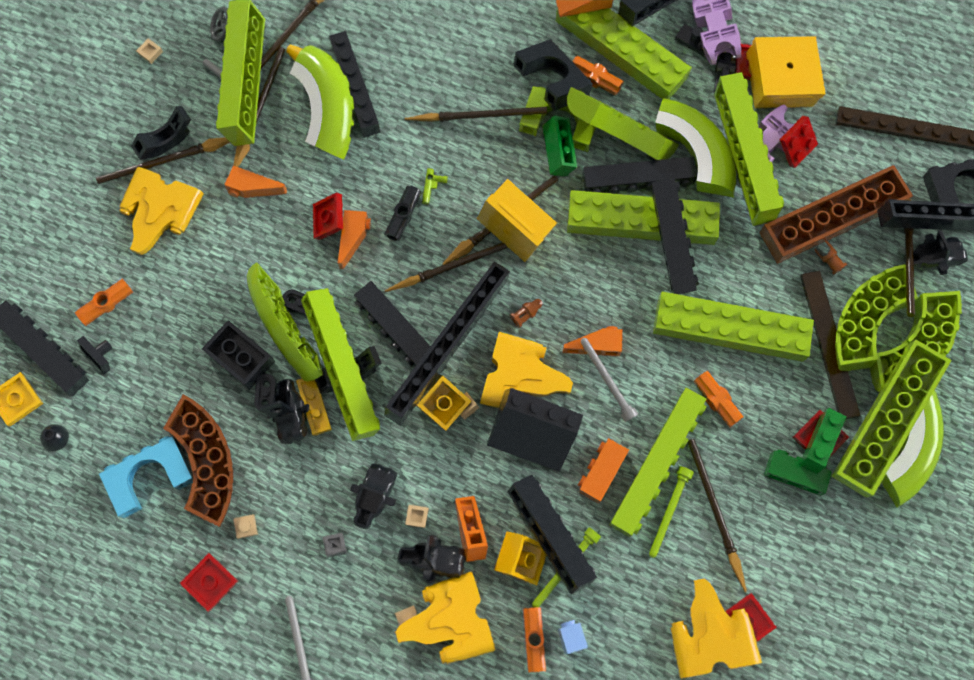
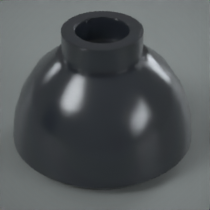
(54, 437)

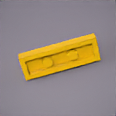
(317, 413)

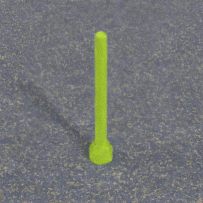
(684, 475)
(589, 539)

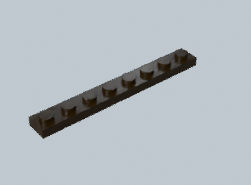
(905, 127)

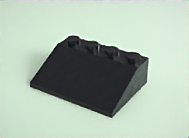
(534, 429)

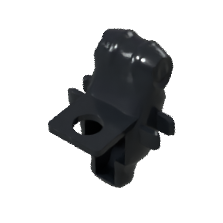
(939, 253)
(287, 412)
(373, 494)
(433, 559)

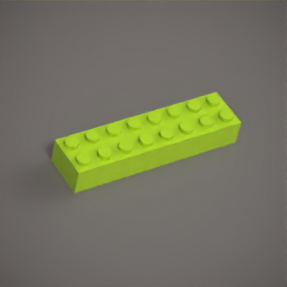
(629, 50)
(240, 73)
(748, 149)
(636, 217)
(733, 326)
(891, 418)

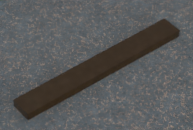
(826, 336)

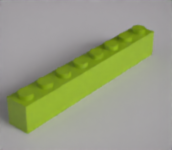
(340, 364)
(656, 465)

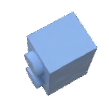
(572, 637)

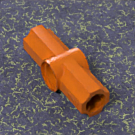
(599, 75)
(94, 309)
(718, 399)
(533, 625)

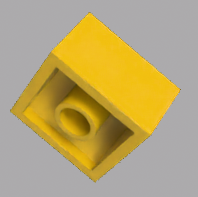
(443, 402)
(521, 558)

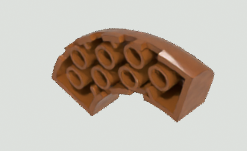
(208, 458)

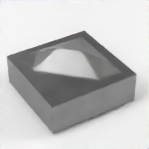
(334, 545)

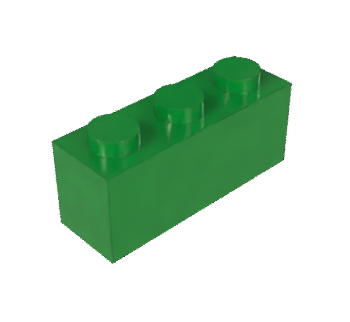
(559, 146)
(823, 440)
(787, 470)

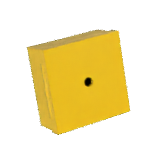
(785, 72)
(516, 220)

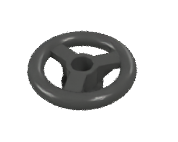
(220, 27)

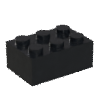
(238, 354)

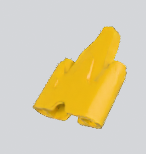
(157, 207)
(522, 370)
(450, 618)
(714, 636)

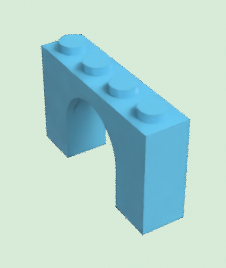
(119, 477)

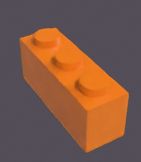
(602, 470)

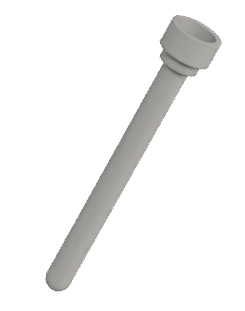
(627, 410)
(297, 638)

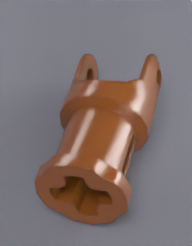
(832, 259)
(529, 309)

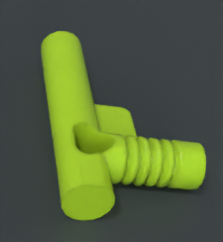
(431, 184)

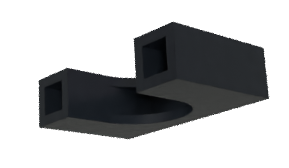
(550, 57)
(940, 180)

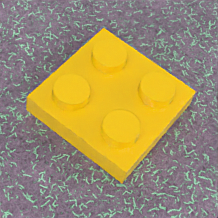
(17, 399)

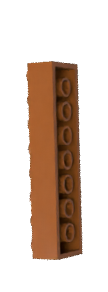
(833, 214)

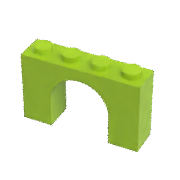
(531, 123)

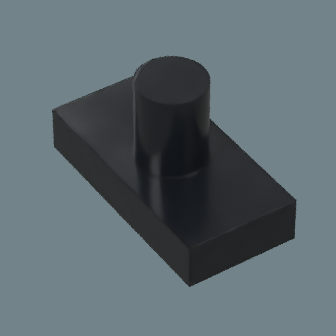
(691, 38)
(96, 353)

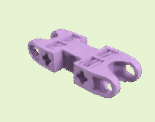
(719, 36)
(774, 128)

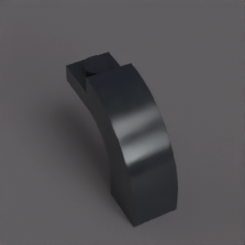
(165, 138)
(367, 362)

